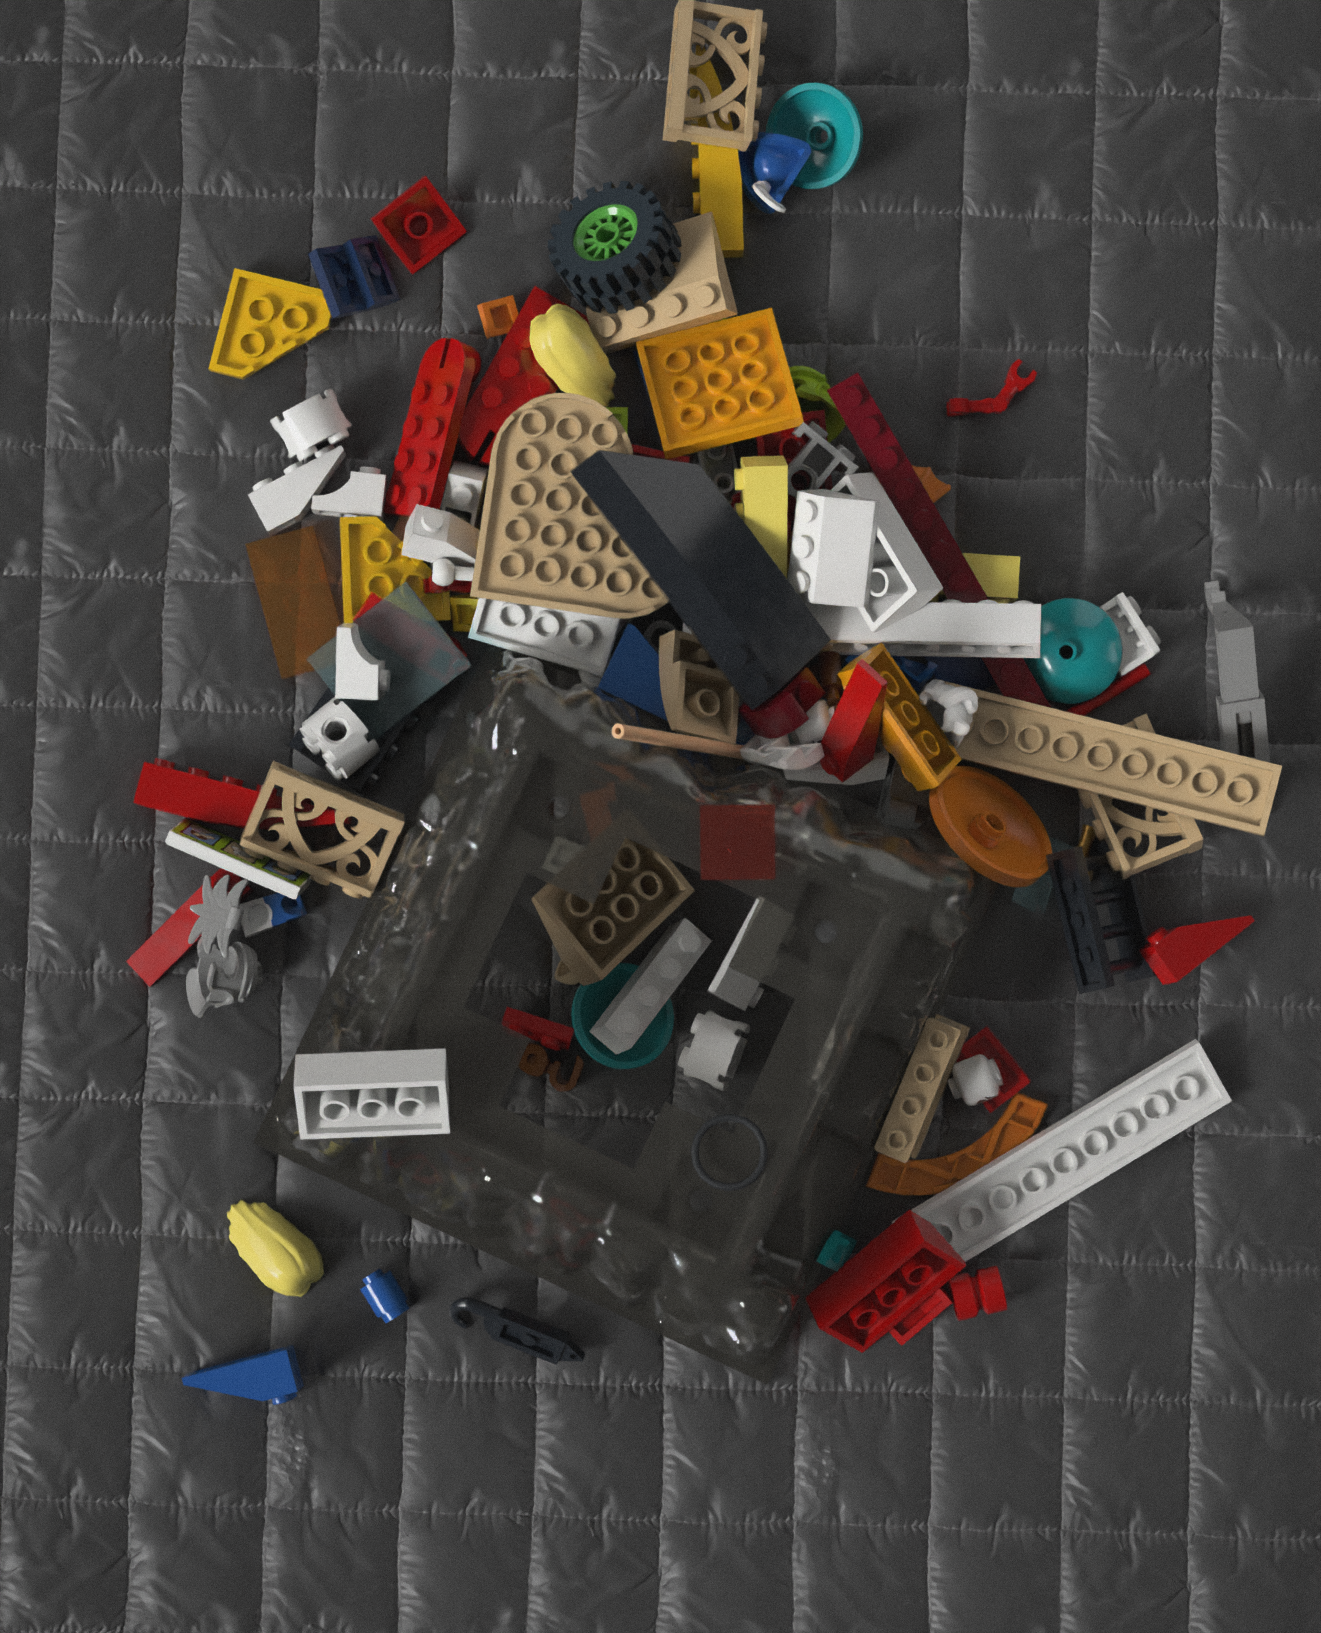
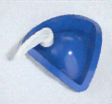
(770, 169)

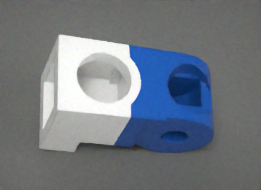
(270, 913)

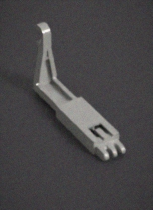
(1241, 703)

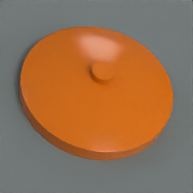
(990, 827)

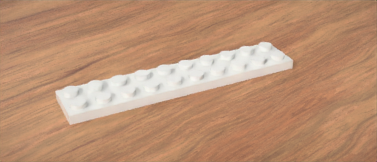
(1076, 1151)

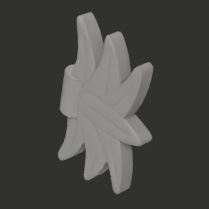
(218, 914)

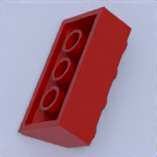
(884, 1282)

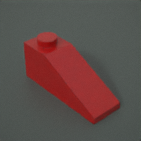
(1181, 949)

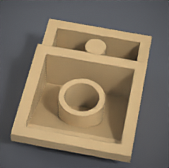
(695, 691)

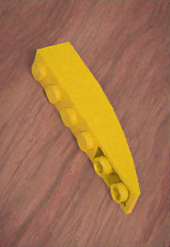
(718, 173)

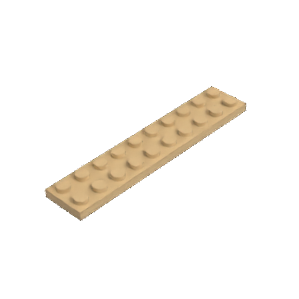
(1121, 762)

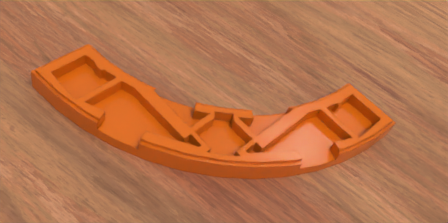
(939, 1173)

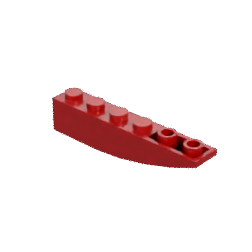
(211, 800)

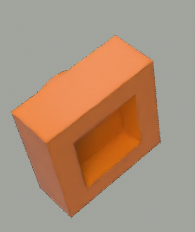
(498, 316)

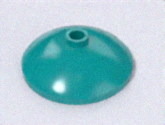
(807, 113)
(1095, 651)
(591, 1003)

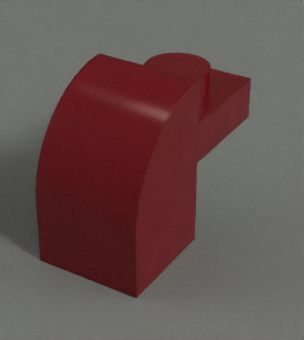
(786, 708)

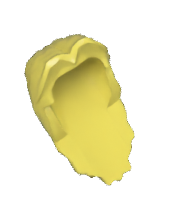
(572, 354)
(274, 1248)

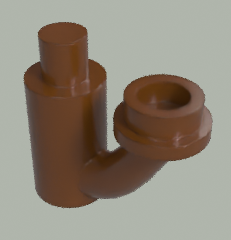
(826, 670)

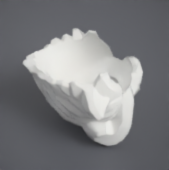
(950, 708)

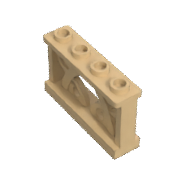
(682, 107)
(299, 786)
(1133, 827)
(921, 1088)

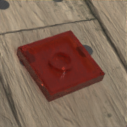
(737, 842)

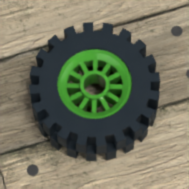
(614, 247)

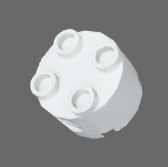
(312, 424)
(335, 722)
(714, 1049)

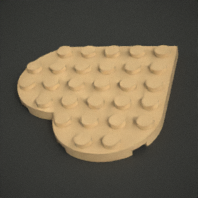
(540, 529)

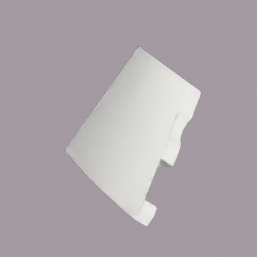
(780, 754)

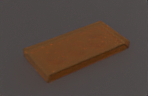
(294, 597)

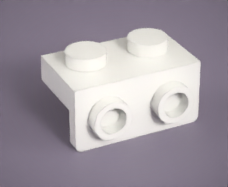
(1138, 641)

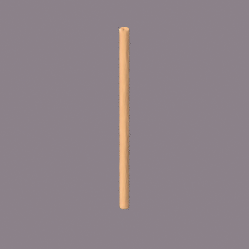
(677, 741)

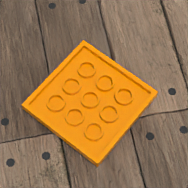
(719, 383)

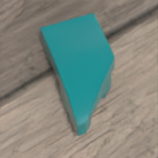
(836, 1250)

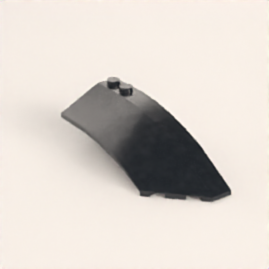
(706, 568)

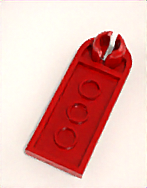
(509, 381)
(432, 426)

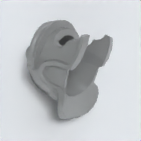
(222, 980)

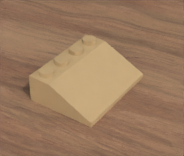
(692, 298)
(632, 902)

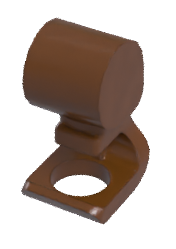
(537, 1063)

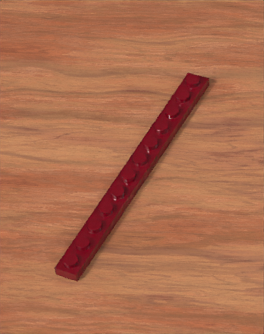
(924, 521)

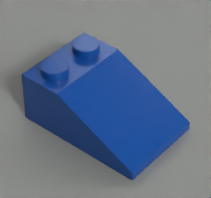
(255, 1377)

